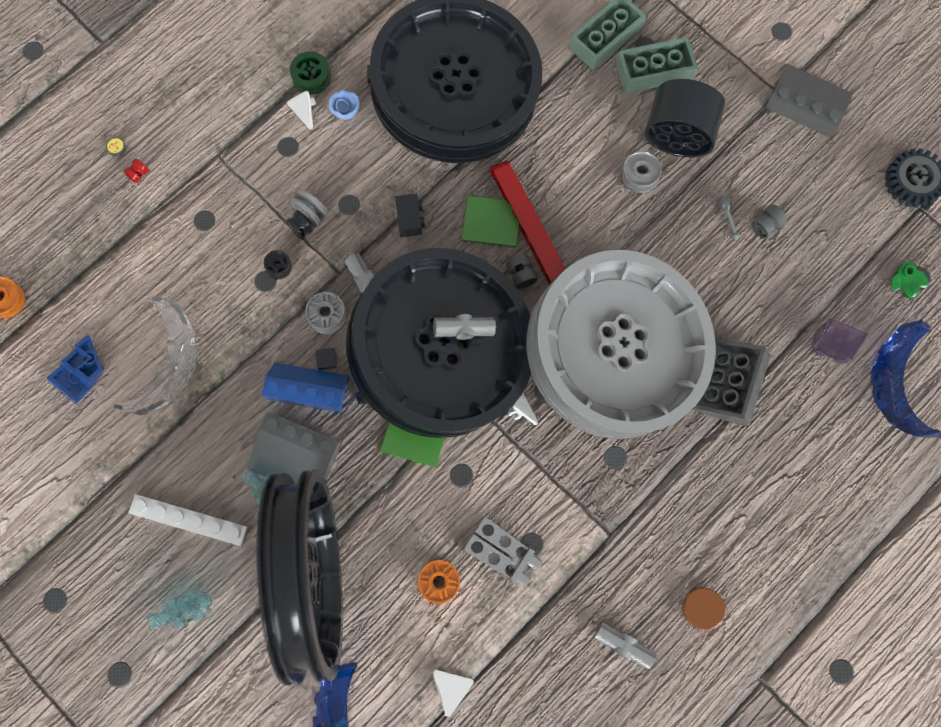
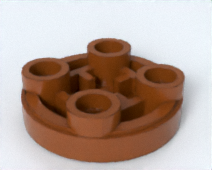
(703, 608)

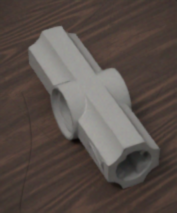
(361, 274)
(464, 326)
(625, 646)

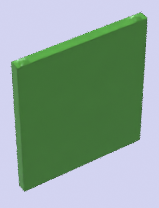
(490, 222)
(411, 446)

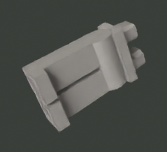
(517, 554)

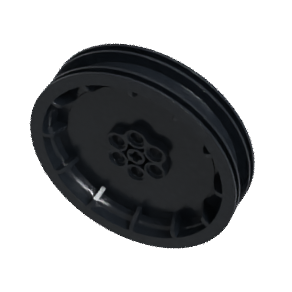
(458, 123)
(394, 365)
(300, 577)

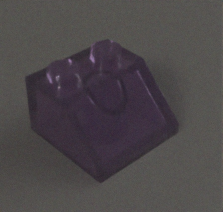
(837, 341)

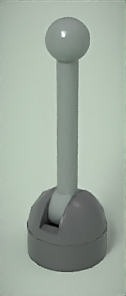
(725, 204)

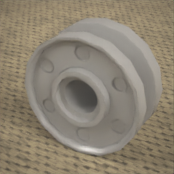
(643, 162)
(307, 206)
(323, 302)

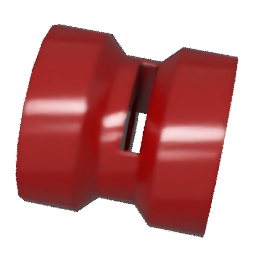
(136, 171)

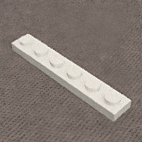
(188, 520)

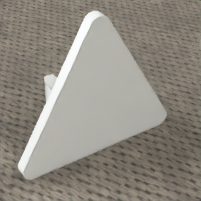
(302, 107)
(523, 408)
(451, 689)

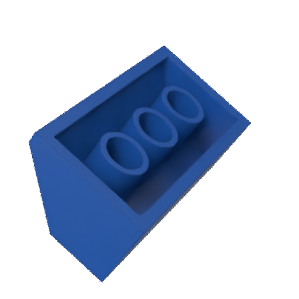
(305, 387)

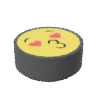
(116, 147)

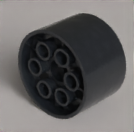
(685, 118)

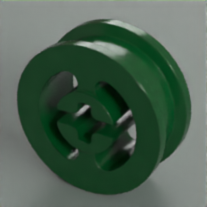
(300, 73)

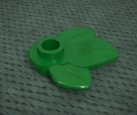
(910, 282)

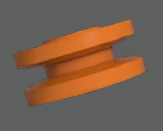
(13, 298)
(426, 578)

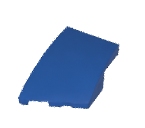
(77, 371)

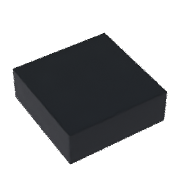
(326, 358)

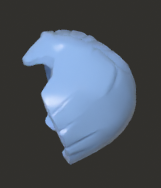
(344, 104)

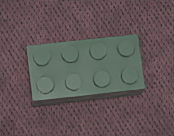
(607, 32)
(655, 64)

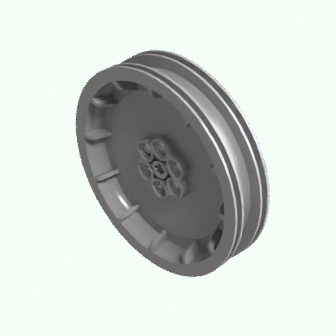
(592, 388)

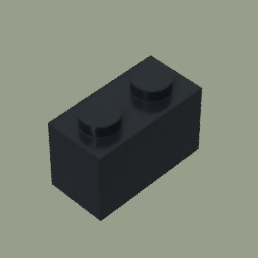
(408, 215)

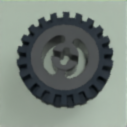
(911, 187)

